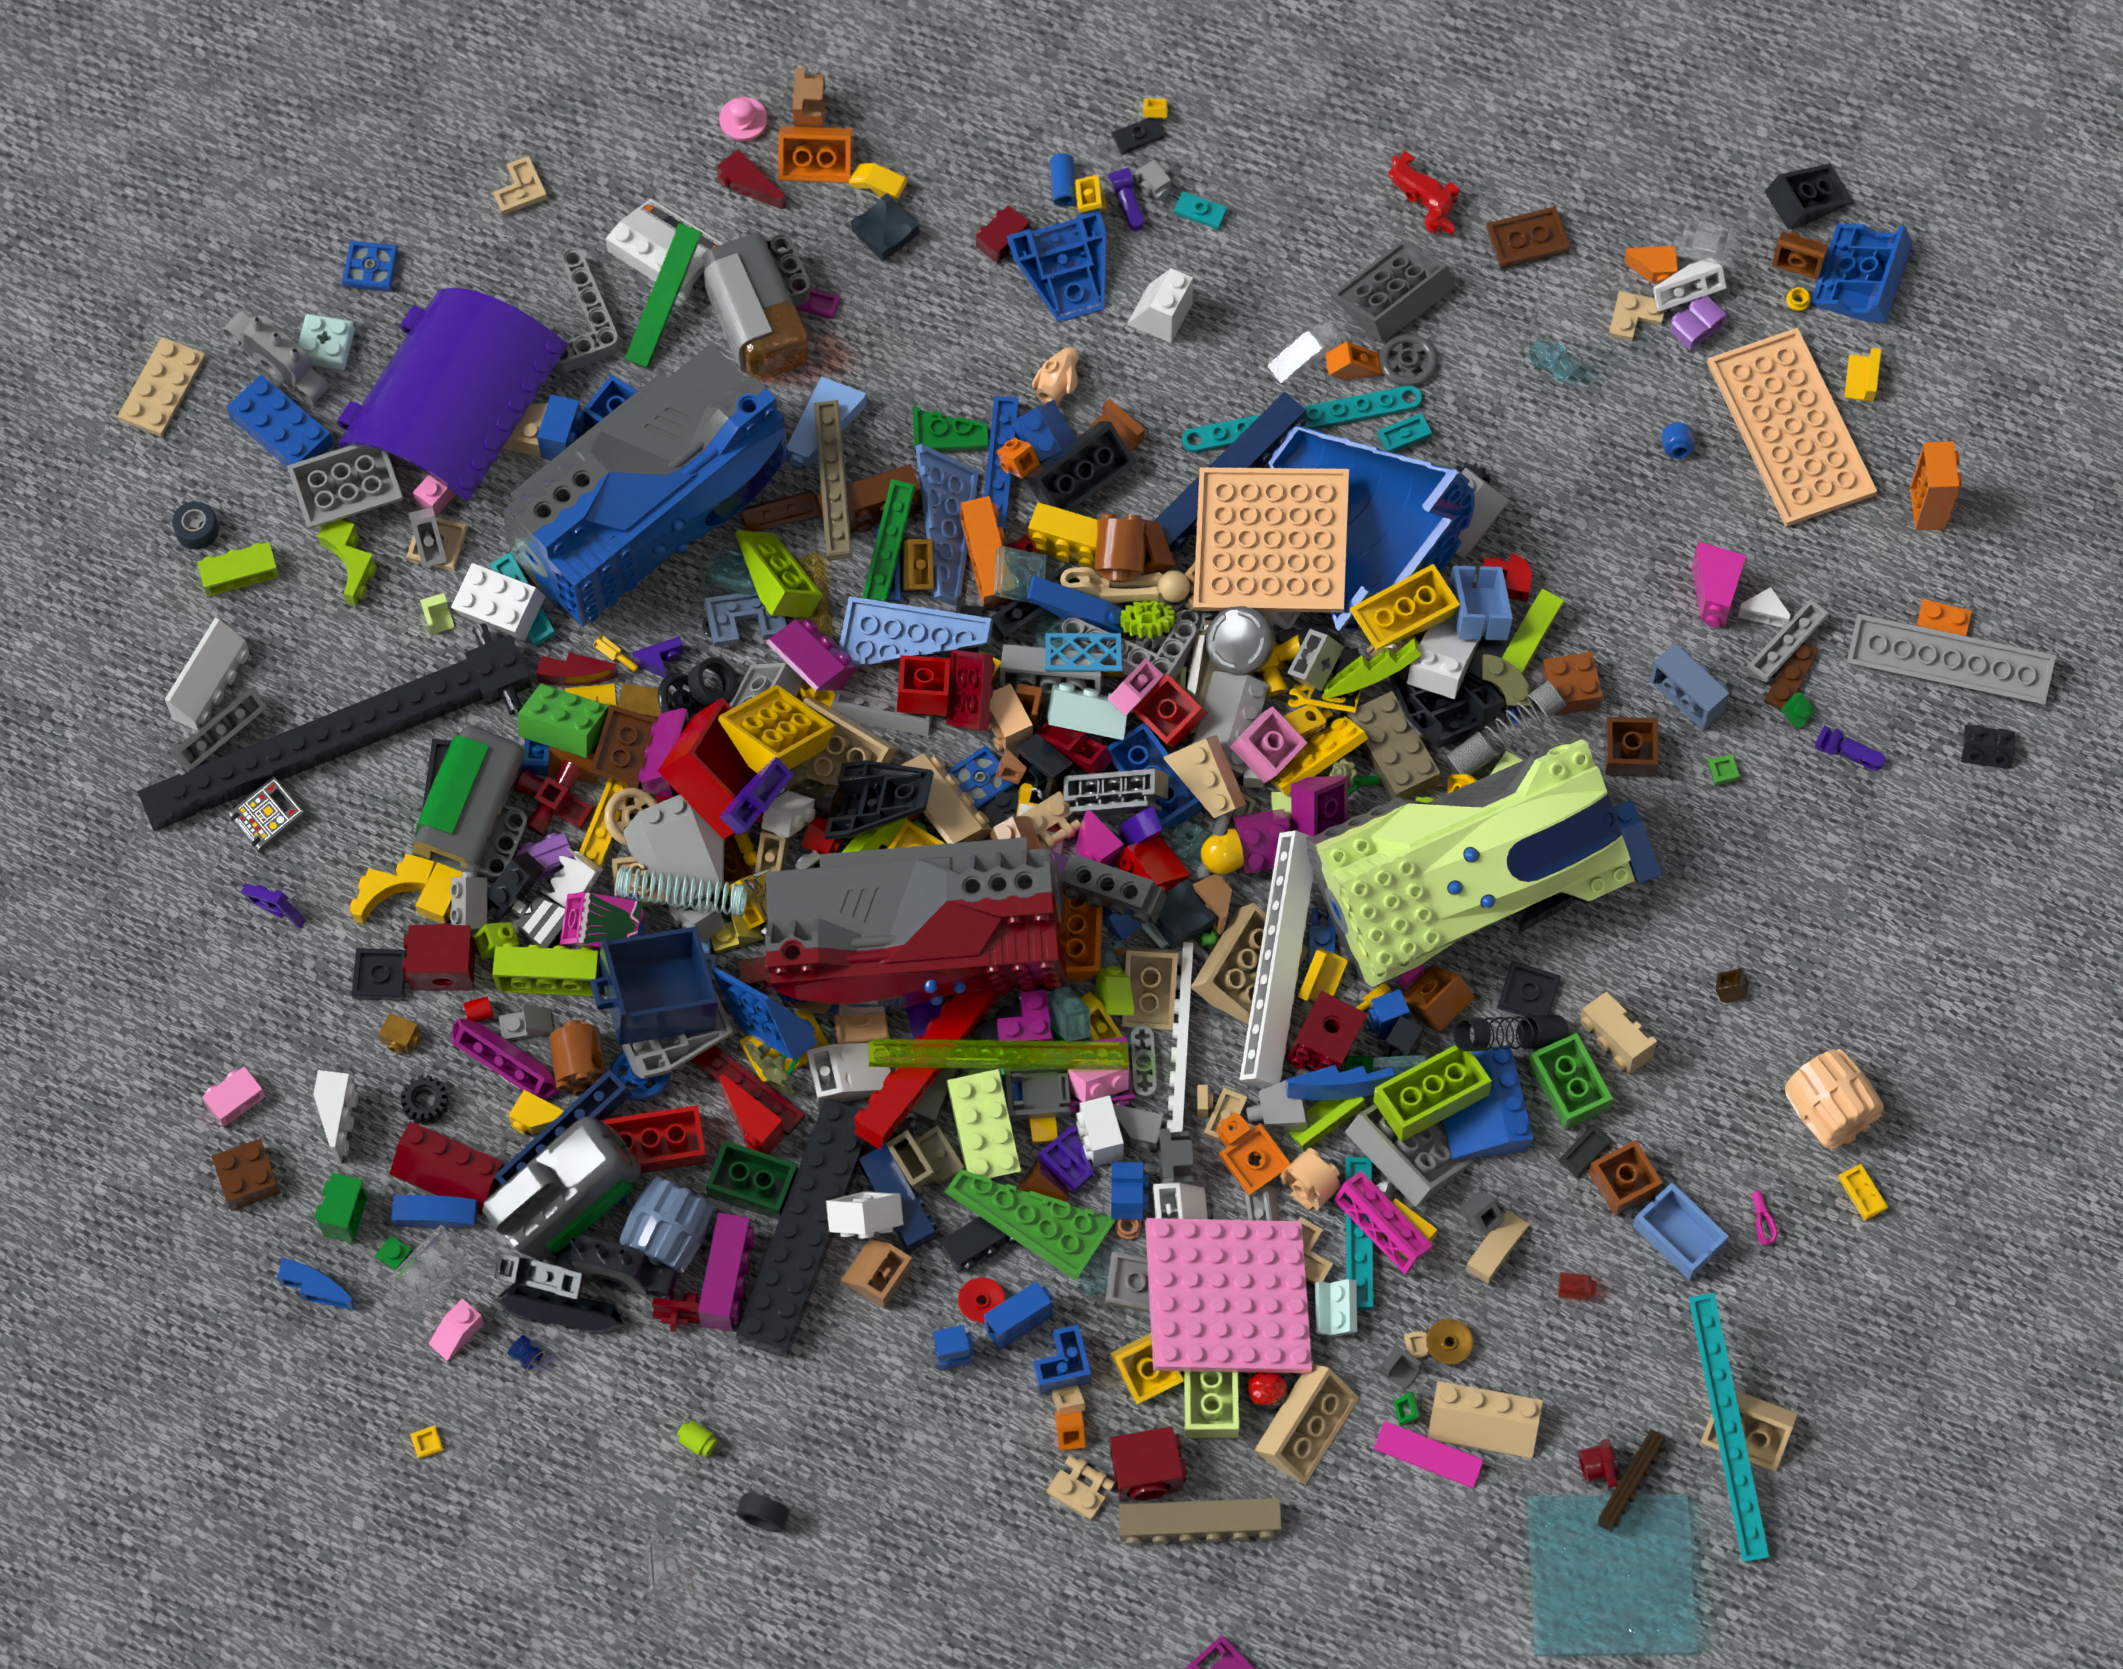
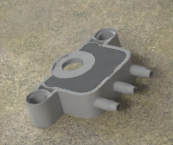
(276, 355)

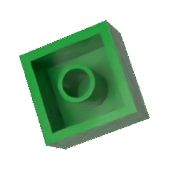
(342, 1207)

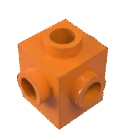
(1017, 458)

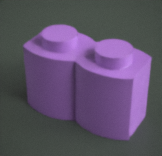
(1697, 322)

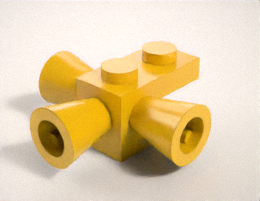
(1270, 671)

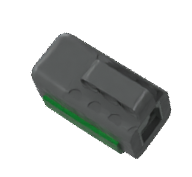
(469, 805)
(564, 1189)

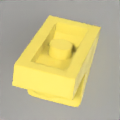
(735, 935)

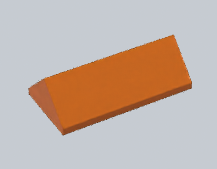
(1083, 939)

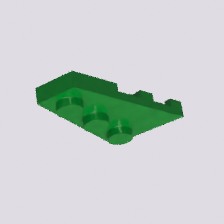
(948, 433)

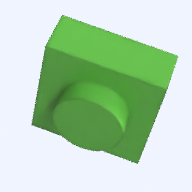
(1723, 770)

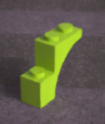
(342, 539)

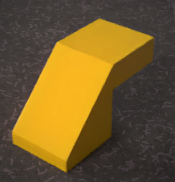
(878, 180)

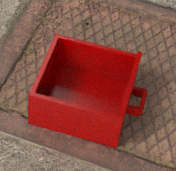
(707, 767)

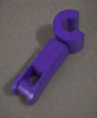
(1123, 186)
(1831, 742)

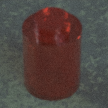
(1576, 1286)

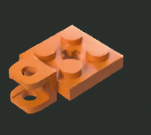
(1244, 1142)

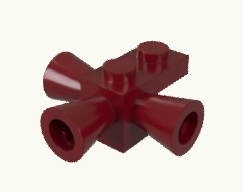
(555, 798)

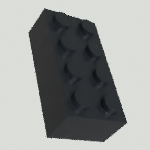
(1081, 467)

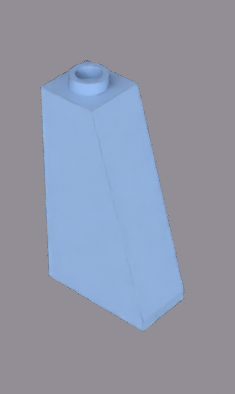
(803, 443)

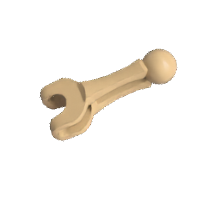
(1171, 586)

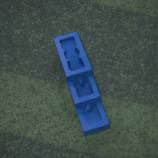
(1332, 1085)

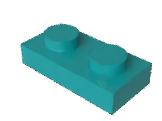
(1404, 433)

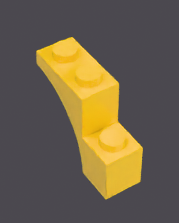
(377, 885)

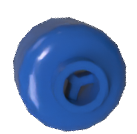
(1678, 440)

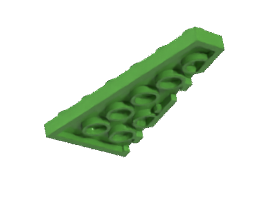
(1041, 1223)

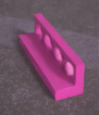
(1384, 1218)

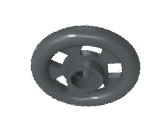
(1408, 378)

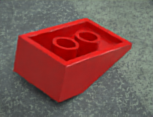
(757, 1124)

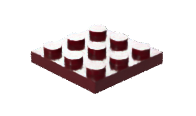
(970, 690)

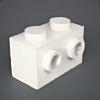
(788, 814)

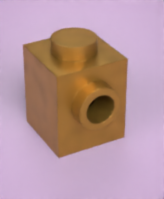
(400, 1034)

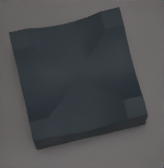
(885, 227)
(1183, 915)

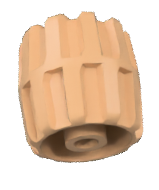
(1834, 1098)

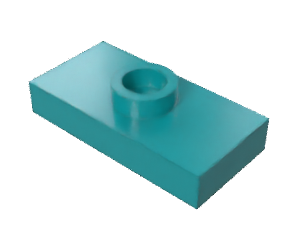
(1200, 210)

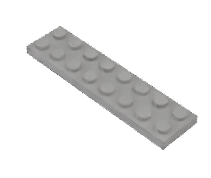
(1951, 658)

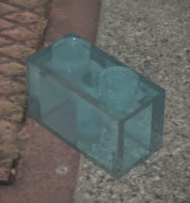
(1068, 1014)

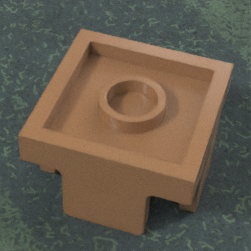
(807, 99)

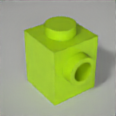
(495, 935)

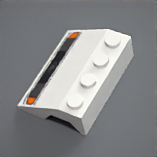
(645, 238)

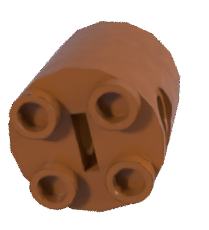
(1120, 547)
(577, 1056)

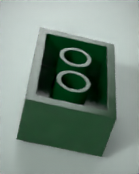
(751, 1180)

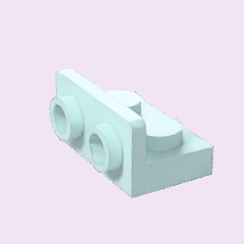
(1336, 1308)

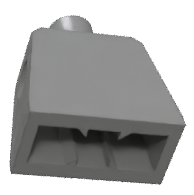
(1278, 1111)

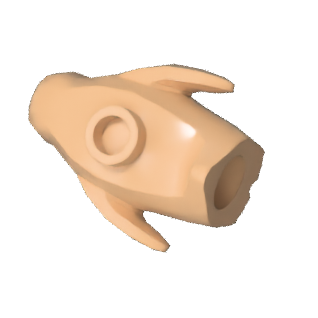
(1057, 376)

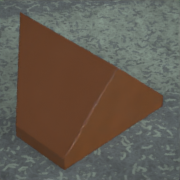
(1043, 1181)

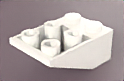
(843, 1072)
(334, 1099)

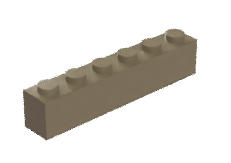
(1199, 1521)

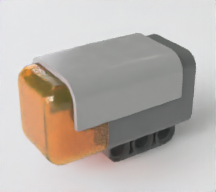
(759, 301)

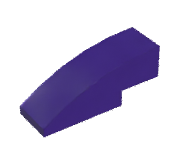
(756, 796)
(1140, 827)

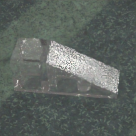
(1305, 351)

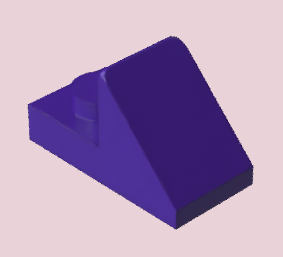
(652, 656)

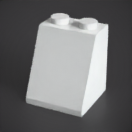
(1164, 305)

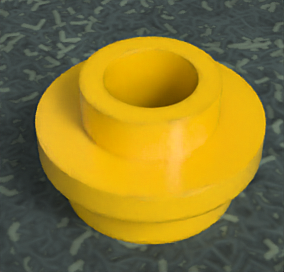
(1800, 293)

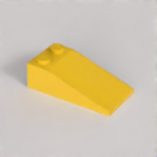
(1406, 608)

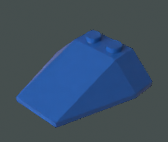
(1065, 264)

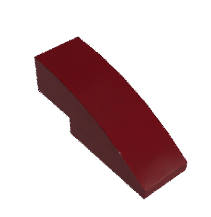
(575, 670)
(1077, 747)

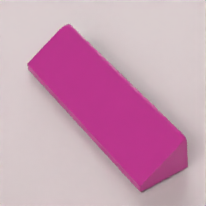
(1428, 1454)

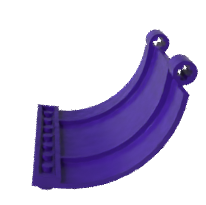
(455, 386)

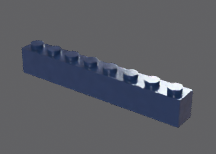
(1247, 451)

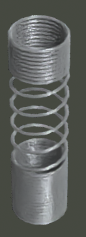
(1477, 752)

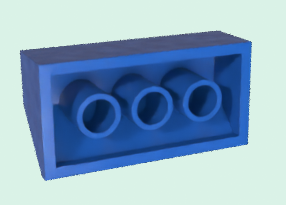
(1143, 751)

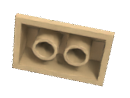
(1764, 1429)

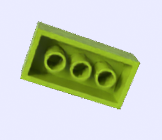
(545, 970)
(1431, 1091)

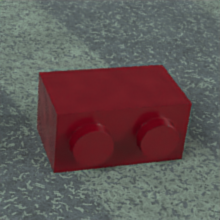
(993, 239)

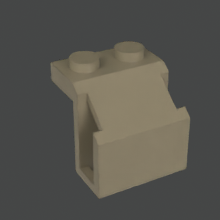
(927, 1160)

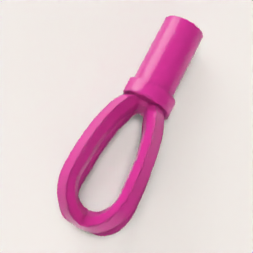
(1761, 1210)

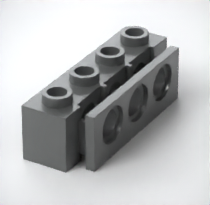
(1113, 787)
(1112, 889)

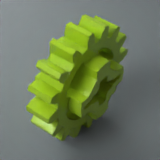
(1147, 619)

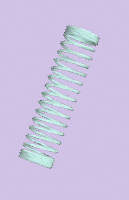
(738, 894)

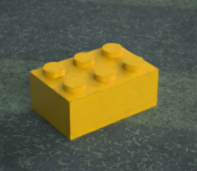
(1064, 535)

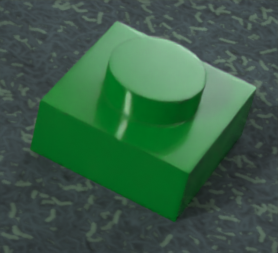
(1798, 710)
(393, 1253)

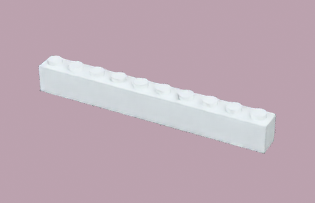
(1278, 962)

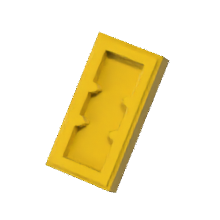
(1862, 1192)

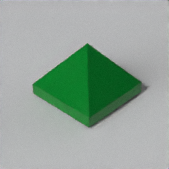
(1408, 1400)

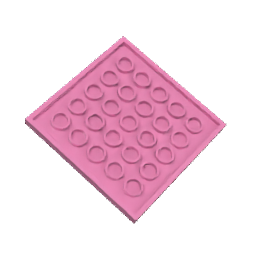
(1228, 1295)

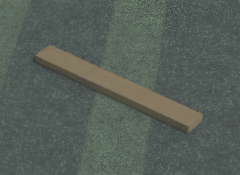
(833, 480)

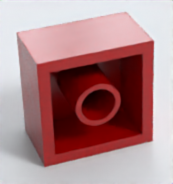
(923, 685)
(1170, 711)

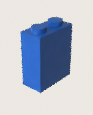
(1018, 1315)

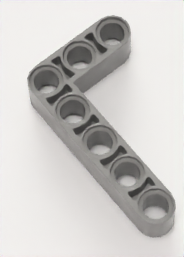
(592, 313)
(1135, 654)

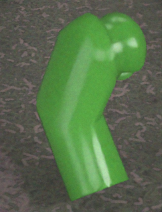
(1209, 939)

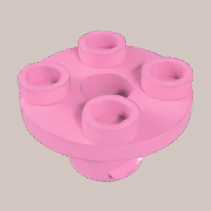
(743, 119)

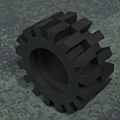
(417, 1087)

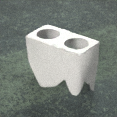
(575, 877)

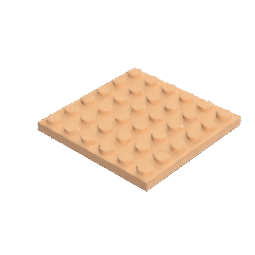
(1271, 539)

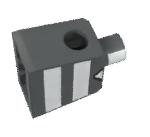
(540, 922)

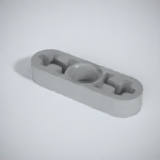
(1149, 1044)

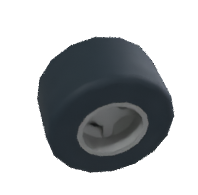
(187, 522)

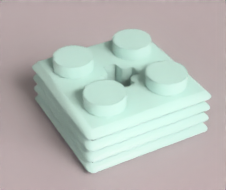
(336, 349)

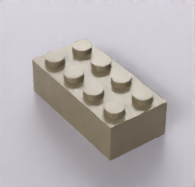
(1394, 748)

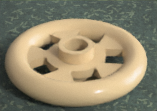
(617, 803)

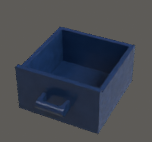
(656, 985)

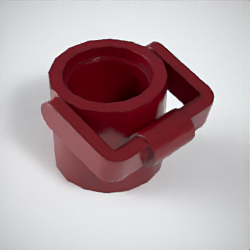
(1599, 1464)

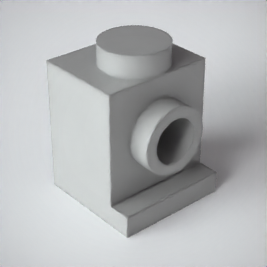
(1153, 181)

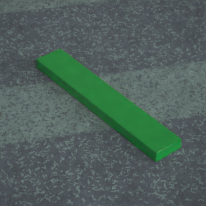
(663, 295)
(889, 541)

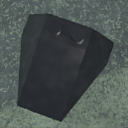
(1443, 718)
(877, 797)

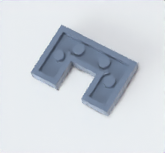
(726, 609)

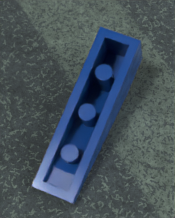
(1075, 604)

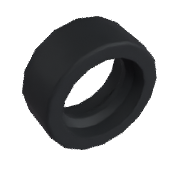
(725, 673)
(762, 1512)

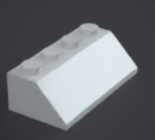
(206, 675)

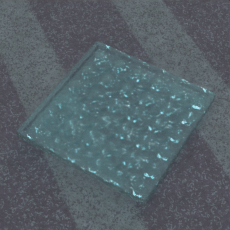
(1610, 1589)

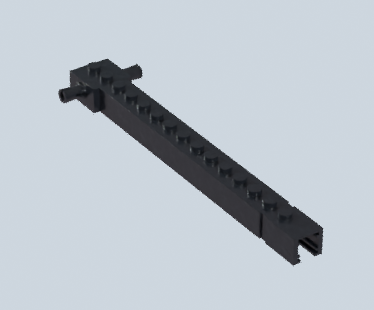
(487, 674)

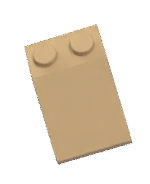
(1152, 986)

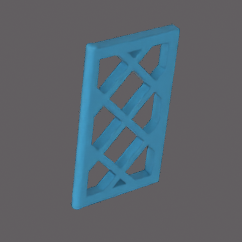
(1096, 639)

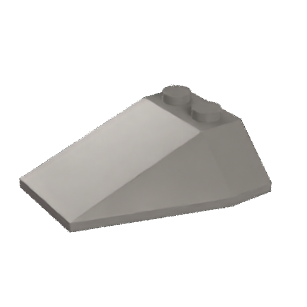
(677, 841)
(666, 1054)

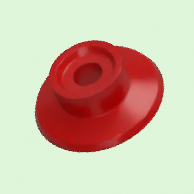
(979, 1289)

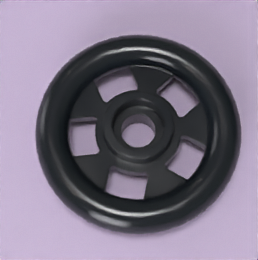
(680, 698)

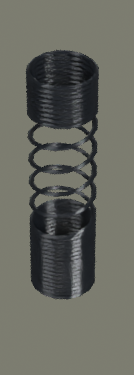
(1532, 1031)

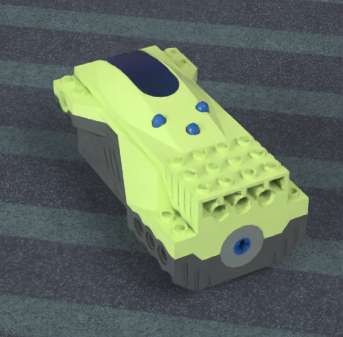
(1439, 870)

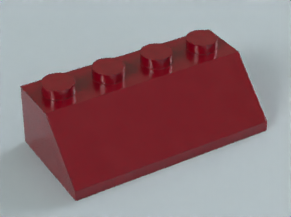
(444, 1166)

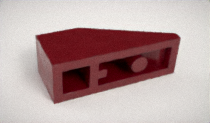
(747, 180)

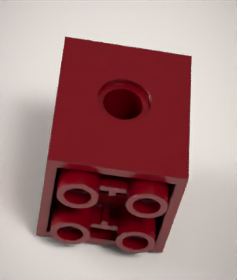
(440, 957)
(1326, 1034)
(1147, 1464)

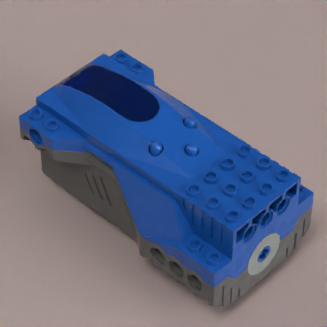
(645, 483)

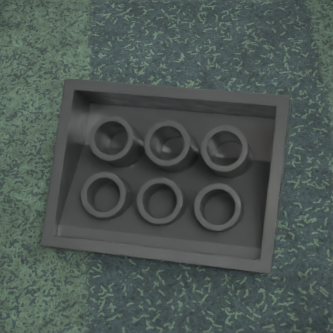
(1394, 290)

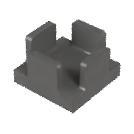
(1175, 1156)

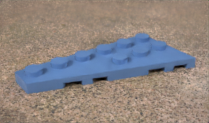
(943, 488)
(885, 630)

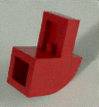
(1516, 573)

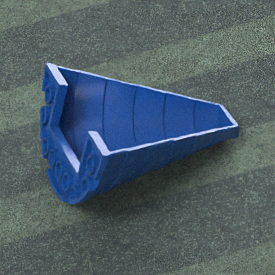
(1398, 511)

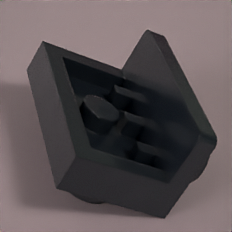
(1988, 746)

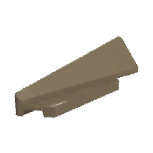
(1200, 669)

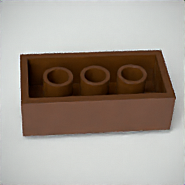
(868, 498)

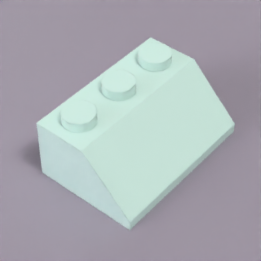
(1085, 711)

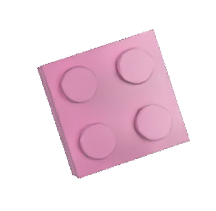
(1268, 744)

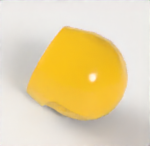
(1222, 853)

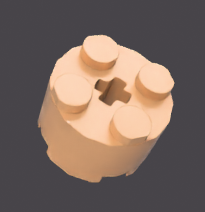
(1311, 1179)

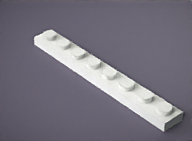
(1180, 1031)

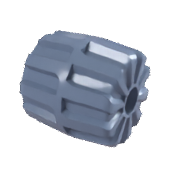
(668, 1224)

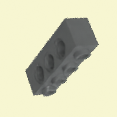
(218, 730)

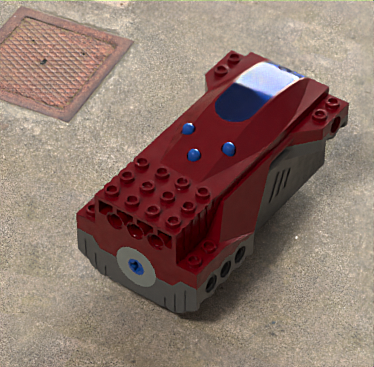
(915, 926)

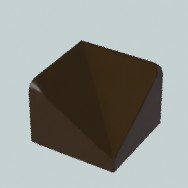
(1732, 985)

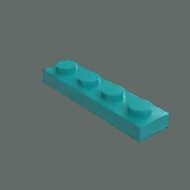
(541, 628)

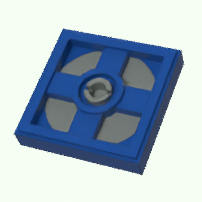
(370, 266)
(978, 777)

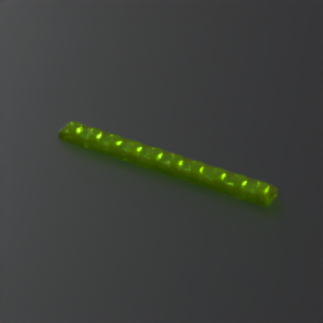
(998, 1054)

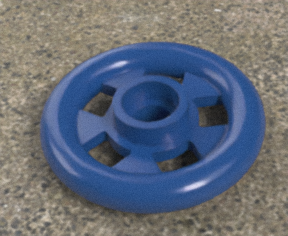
(640, 1093)

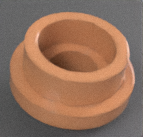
(1128, 1235)

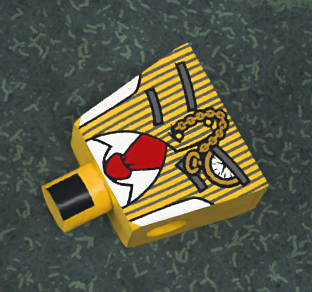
(1309, 720)
(756, 905)

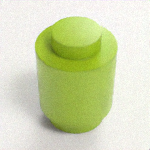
(697, 1438)

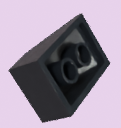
(1807, 195)

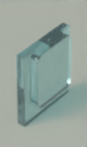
(1095, 1273)

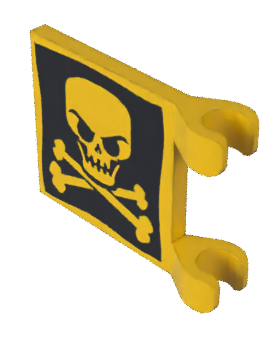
(1344, 702)

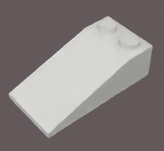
(1442, 660)

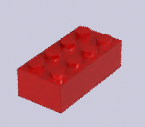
(663, 1138)

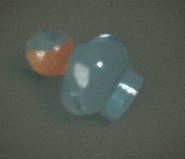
(1110, 955)

